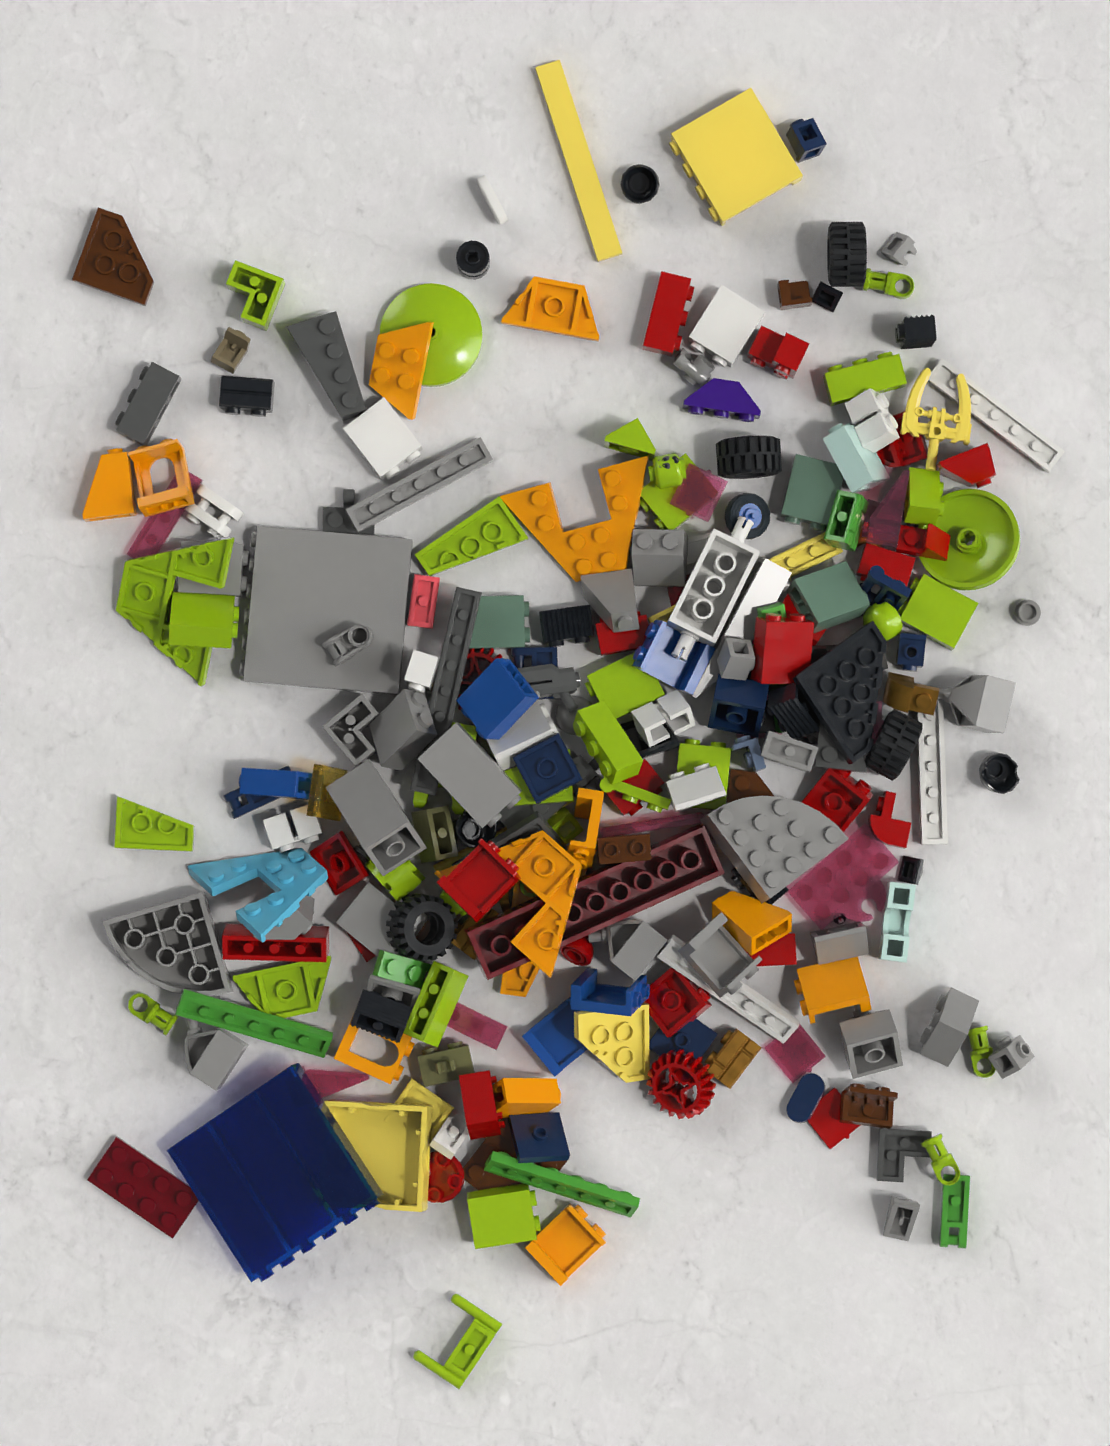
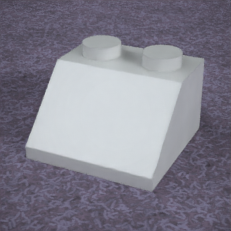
(695, 788)

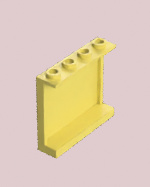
(734, 156)

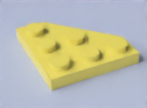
(617, 1041)

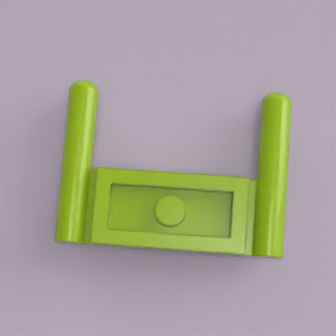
(469, 1347)

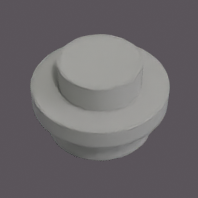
(1027, 612)

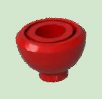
(578, 952)

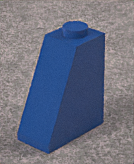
(275, 783)

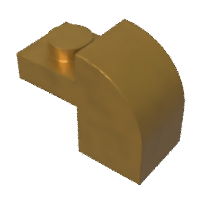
(906, 695)

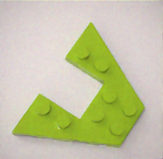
(148, 592)

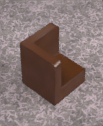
(793, 294)

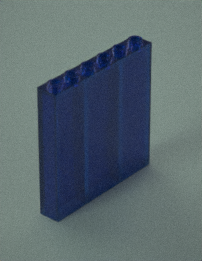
(275, 1173)

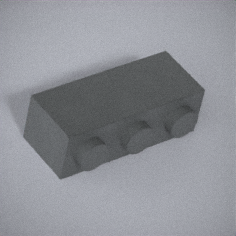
(147, 403)

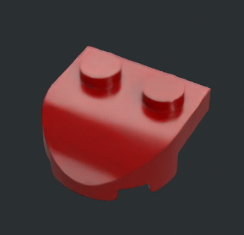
(904, 450)

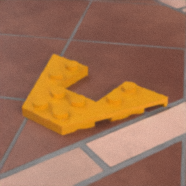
(592, 547)
(552, 877)

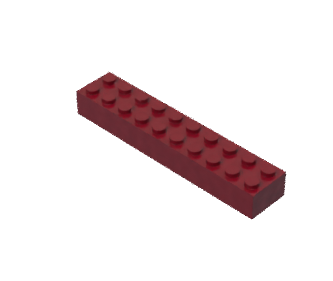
(603, 898)

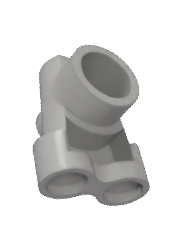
(696, 370)

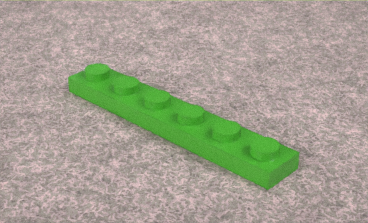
(254, 1023)
(562, 1184)

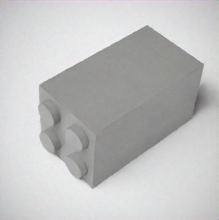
(470, 775)
(376, 817)

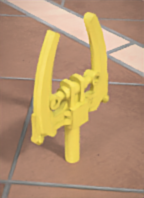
(935, 429)

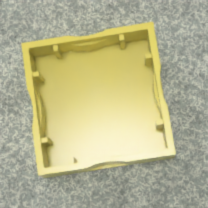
(392, 1152)

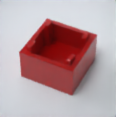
(480, 1105)

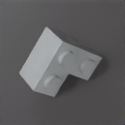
(347, 727)
(948, 1026)

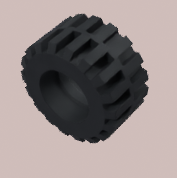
(846, 254)
(748, 457)
(894, 744)
(440, 932)

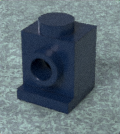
(805, 139)
(907, 641)

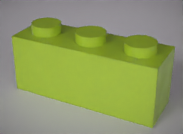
(880, 375)
(607, 742)
(435, 1004)

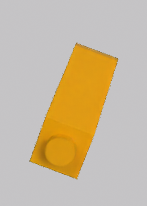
(111, 488)
(752, 922)
(526, 1095)

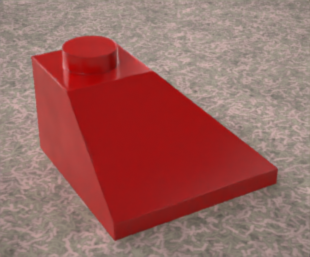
(969, 467)

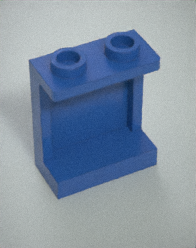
(607, 999)
(554, 1038)

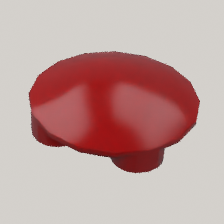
(445, 1178)

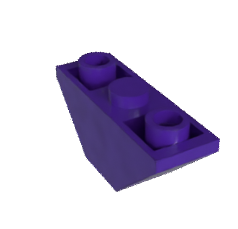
(723, 399)

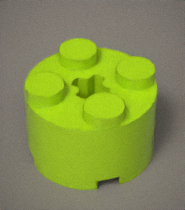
(400, 880)

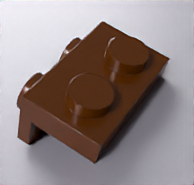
(867, 1106)

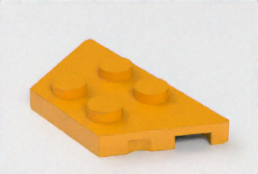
(554, 308)
(401, 365)

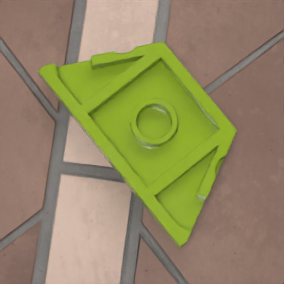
(286, 988)

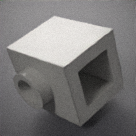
(736, 659)
(1010, 1056)

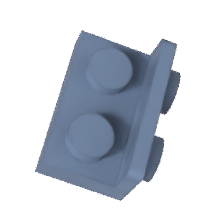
(752, 756)

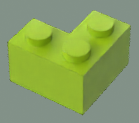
(262, 292)

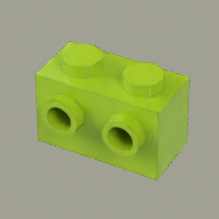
(923, 497)

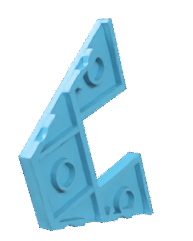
(287, 873)

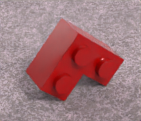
(777, 352)

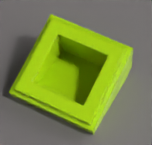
(565, 825)

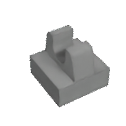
(898, 248)

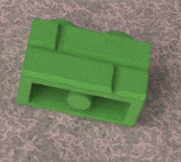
(846, 520)

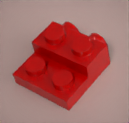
(839, 797)
(676, 1001)

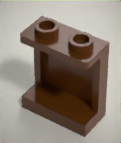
(623, 849)

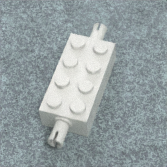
(712, 588)

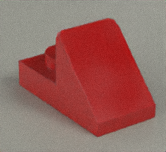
(925, 543)

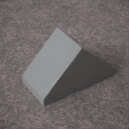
(900, 1218)

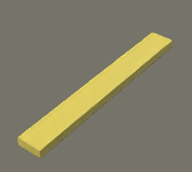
(578, 160)
(794, 560)

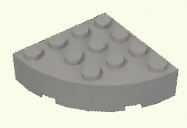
(772, 840)
(173, 946)

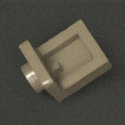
(231, 350)

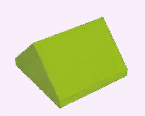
(631, 440)

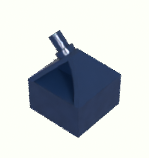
(738, 706)

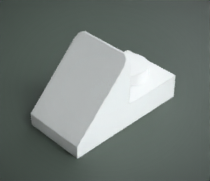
(451, 1134)

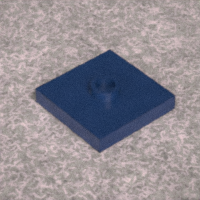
(547, 768)
(692, 1037)
(538, 1137)

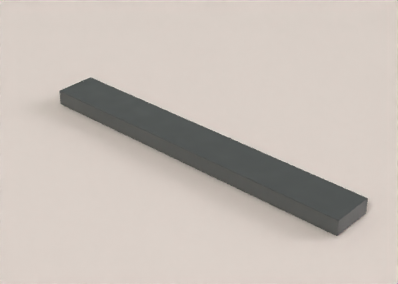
(449, 677)

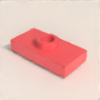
(423, 601)

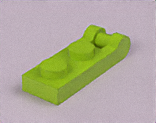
(633, 794)

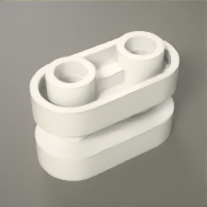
(218, 527)

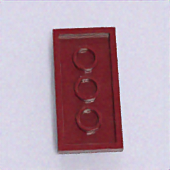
(144, 1187)

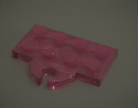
(846, 880)

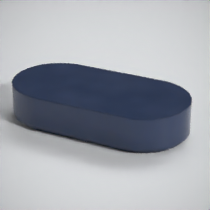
(805, 1098)

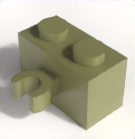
(436, 832)
(445, 1065)

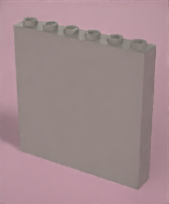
(315, 588)

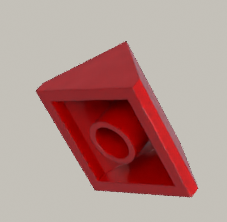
(341, 863)

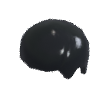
(640, 183)
(999, 773)
(470, 832)

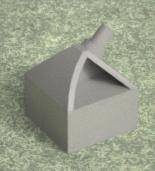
(980, 702)
(630, 945)
(870, 1042)
(211, 1054)

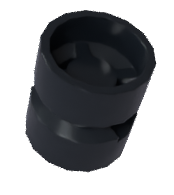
(473, 260)

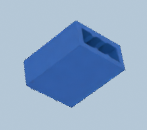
(497, 699)

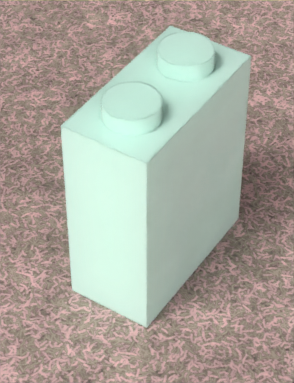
(857, 465)

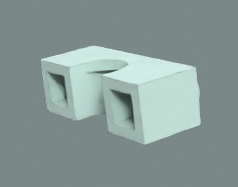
(896, 922)

